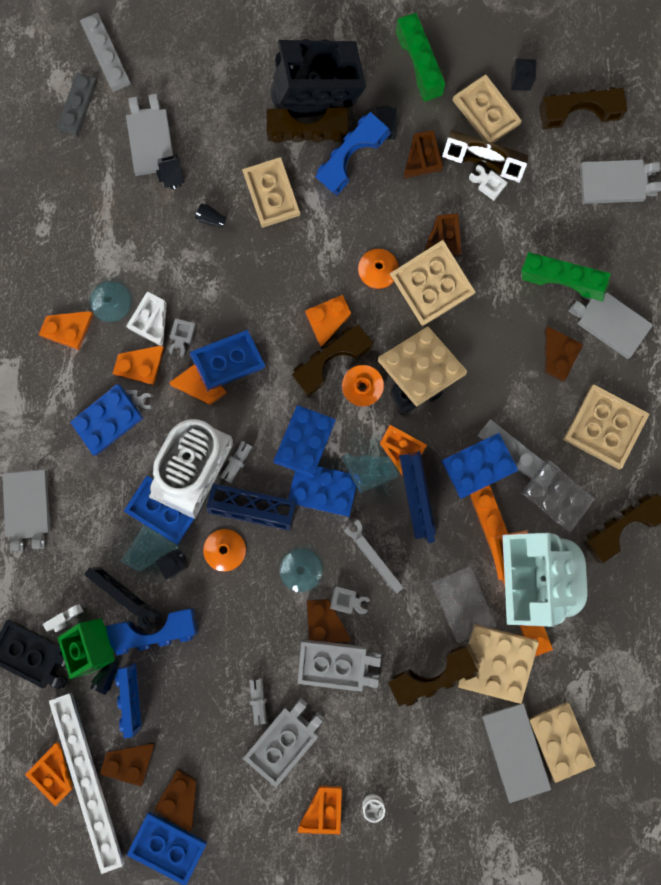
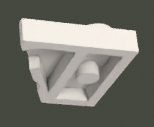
(149, 319)

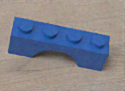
(369, 133)
(178, 625)

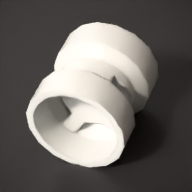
(374, 812)

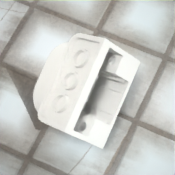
(189, 465)

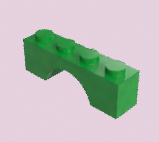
(426, 68)
(585, 280)

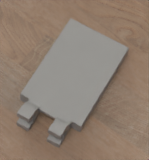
(148, 135)
(618, 181)
(612, 323)
(26, 508)
(373, 557)
(337, 665)
(283, 743)

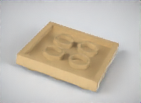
(432, 283)
(422, 366)
(606, 427)
(503, 662)

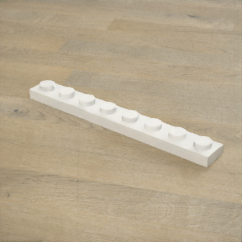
(86, 783)

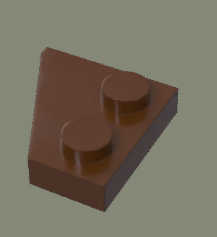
(423, 155)
(446, 229)
(560, 353)
(324, 623)
(128, 764)
(179, 800)

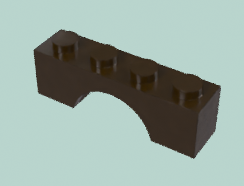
(605, 104)
(284, 128)
(505, 161)
(352, 344)
(605, 542)
(409, 686)

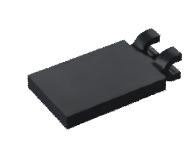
(122, 595)
(31, 656)

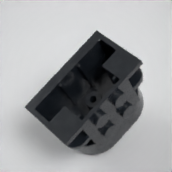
(316, 76)

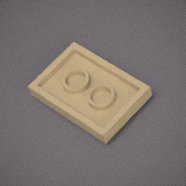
(487, 110)
(271, 192)
(561, 742)

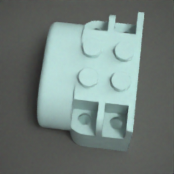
(543, 579)

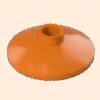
(376, 277)
(362, 375)
(234, 555)

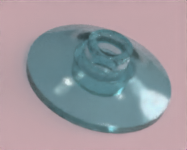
(116, 308)
(312, 572)

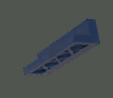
(247, 514)

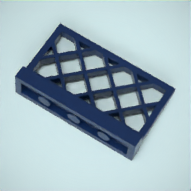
(417, 496)

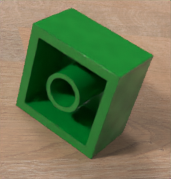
(86, 648)

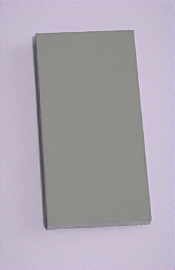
(516, 752)

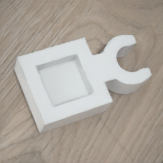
(489, 184)
(59, 621)

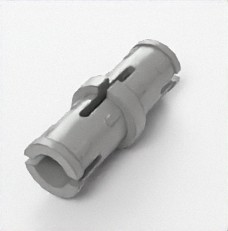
(236, 462)
(258, 701)

